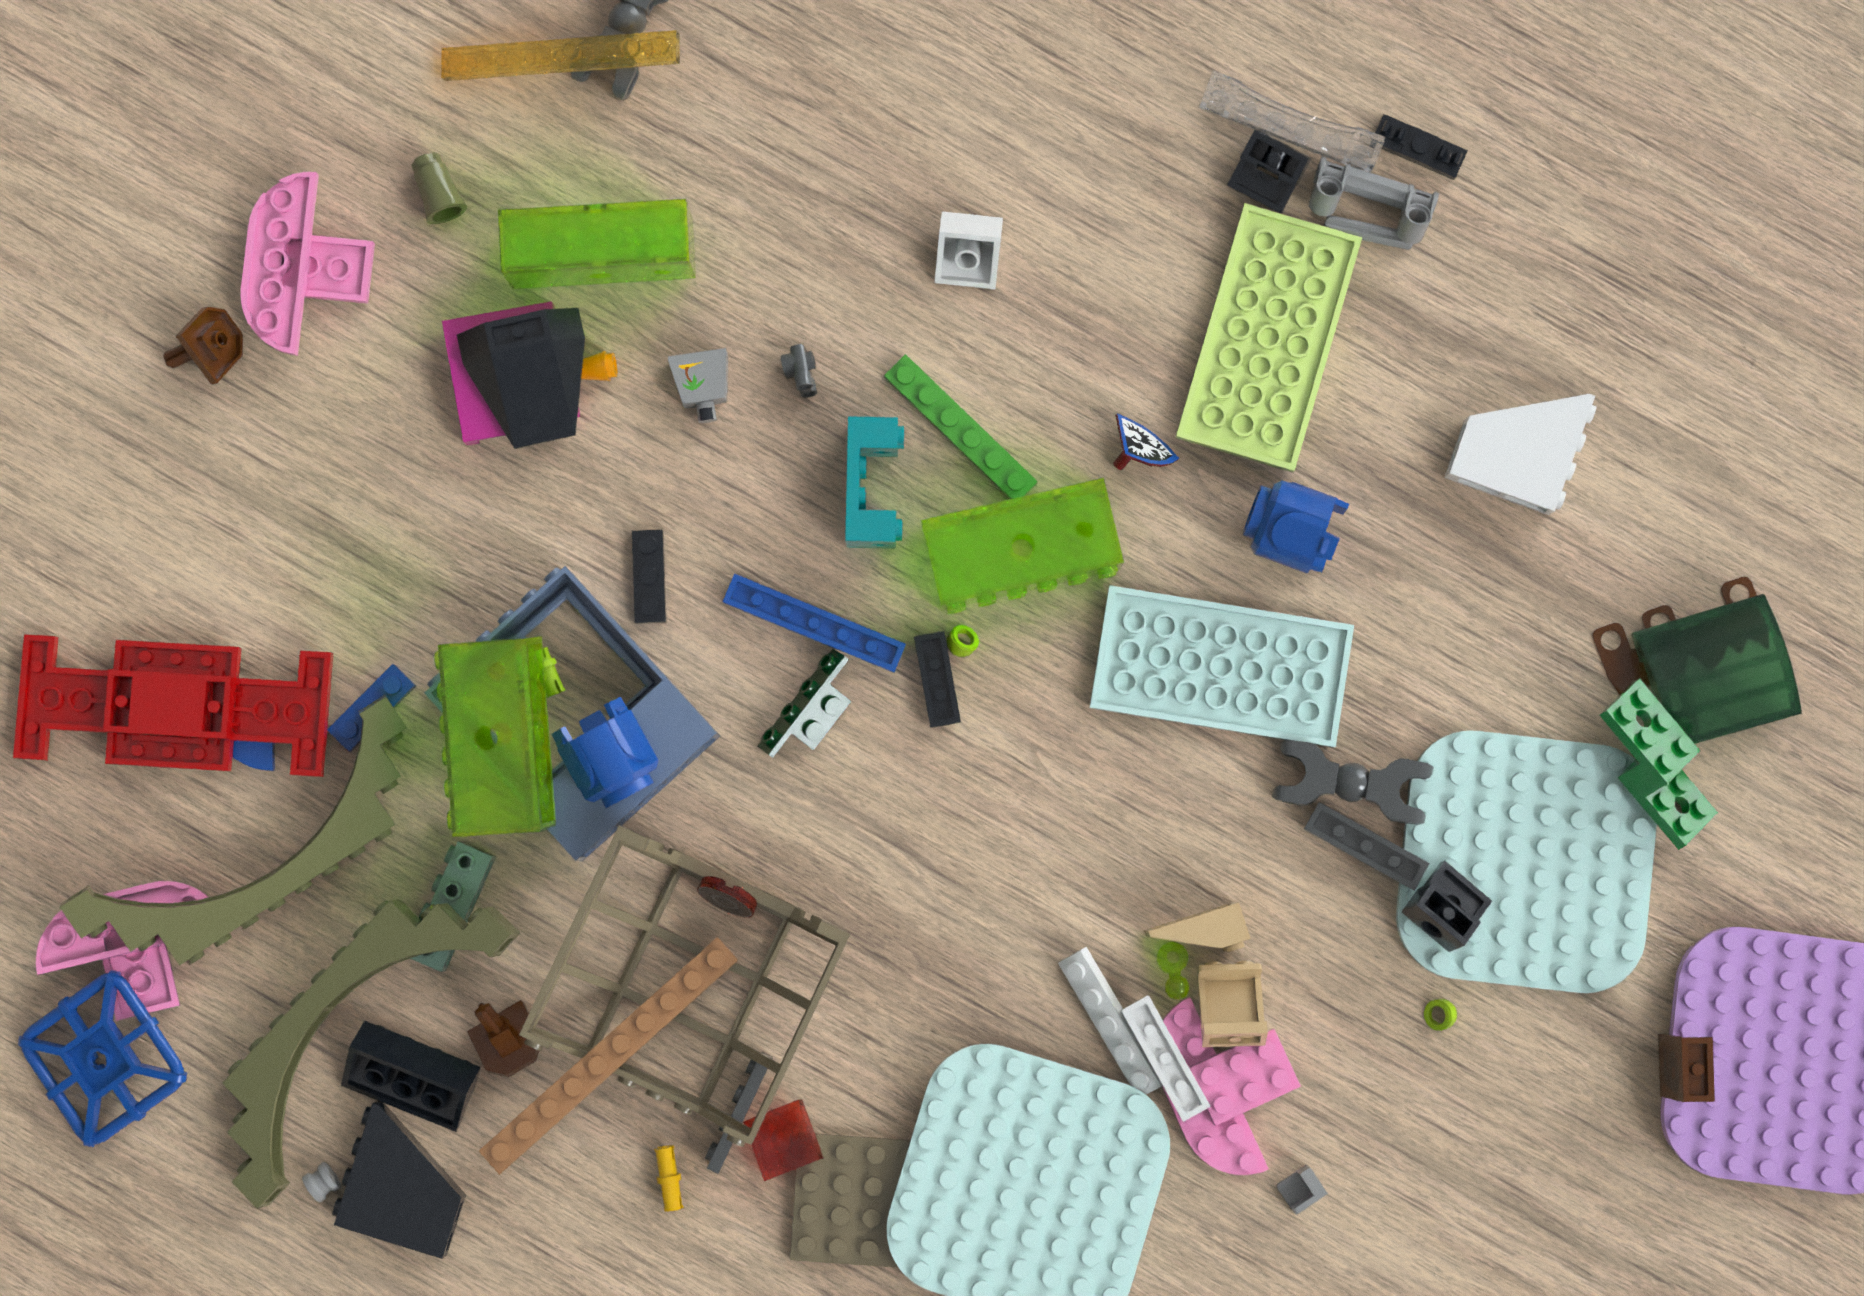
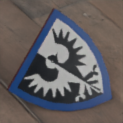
(1141, 445)

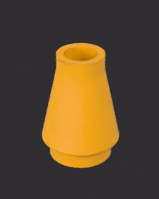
(600, 367)

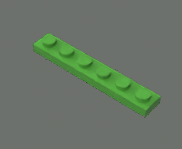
(960, 428)

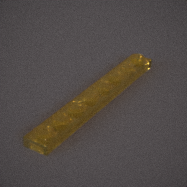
(560, 55)

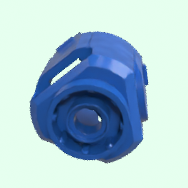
(1291, 525)
(610, 756)

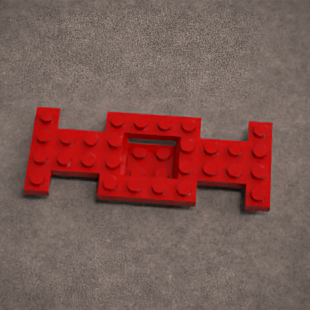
(173, 693)

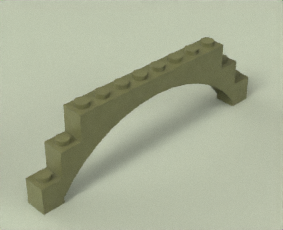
(197, 924)
(267, 1072)

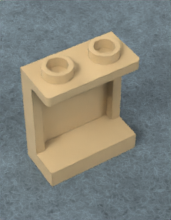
(1231, 1004)

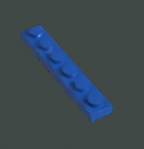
(814, 623)

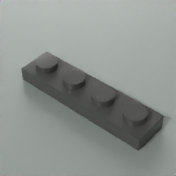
(1366, 846)
(743, 1098)

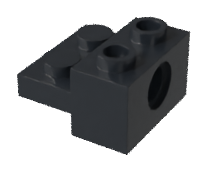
(1275, 157)
(1447, 907)

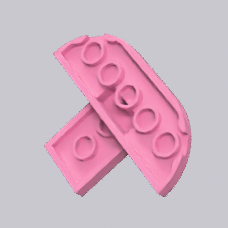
(291, 264)
(146, 971)
(1232, 1085)

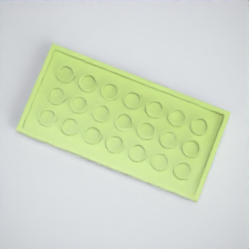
(1268, 337)

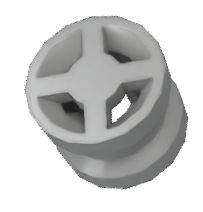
(321, 1182)

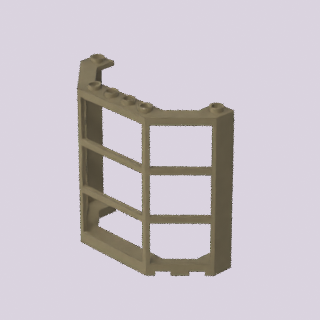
(538, 1038)

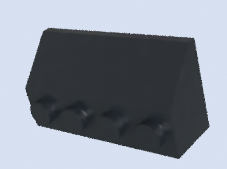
(409, 1075)

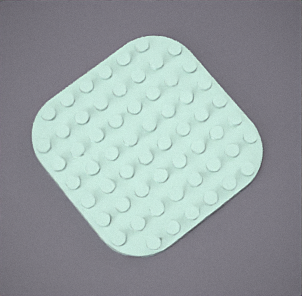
(1551, 847)
(1026, 1179)

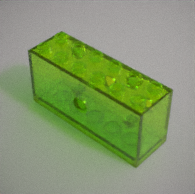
(597, 243)
(1066, 527)
(503, 783)

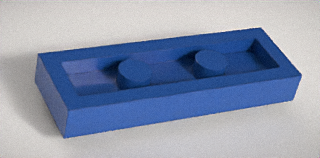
(349, 725)

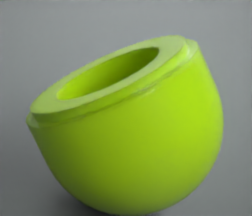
(956, 647)
(1450, 1014)

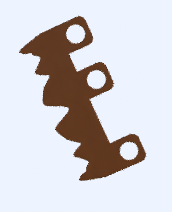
(1623, 663)

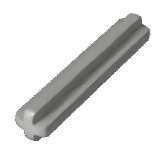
(1367, 231)

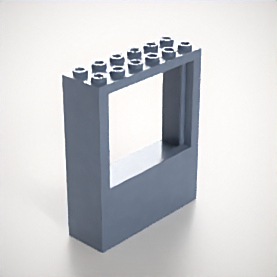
(664, 714)

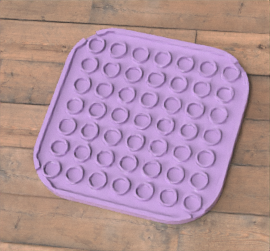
(1783, 1057)

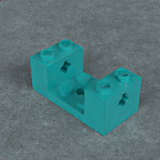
(870, 439)

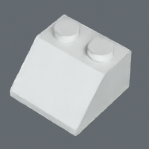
(968, 250)

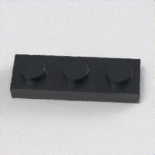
(649, 576)
(937, 679)

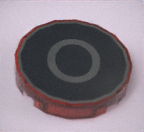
(731, 900)

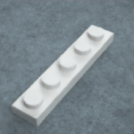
(1109, 1020)

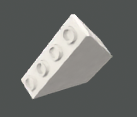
(1523, 451)

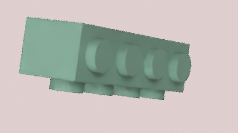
(459, 888)

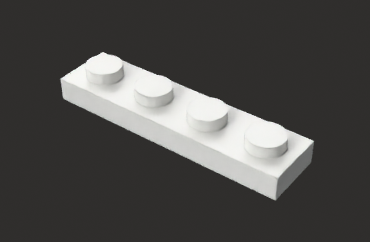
(1165, 1058)

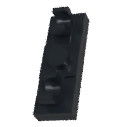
(1421, 147)

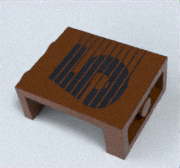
(1686, 1068)

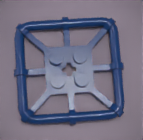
(121, 1060)

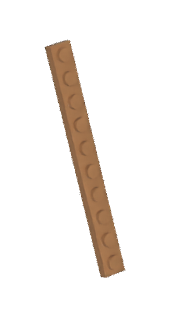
(608, 1056)

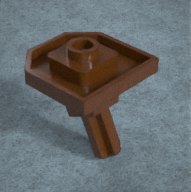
(209, 341)
(499, 1040)

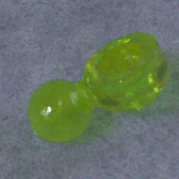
(1176, 985)

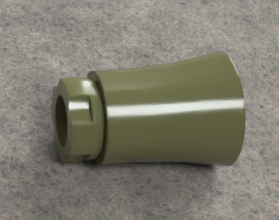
(437, 189)

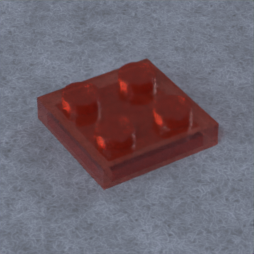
(785, 1140)

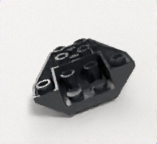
(529, 372)

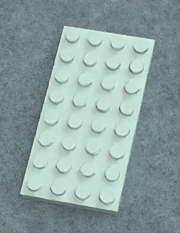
(1222, 666)

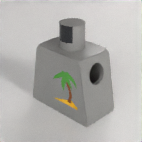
(701, 381)

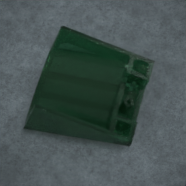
(1721, 669)

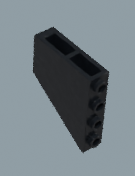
(398, 1188)

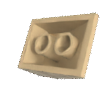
(1216, 928)

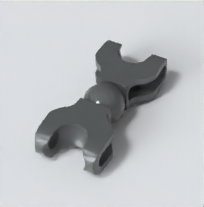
(624, 18)
(1352, 782)

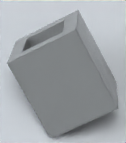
(1301, 1189)

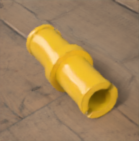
(668, 1178)

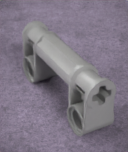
(1415, 204)

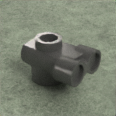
(799, 366)

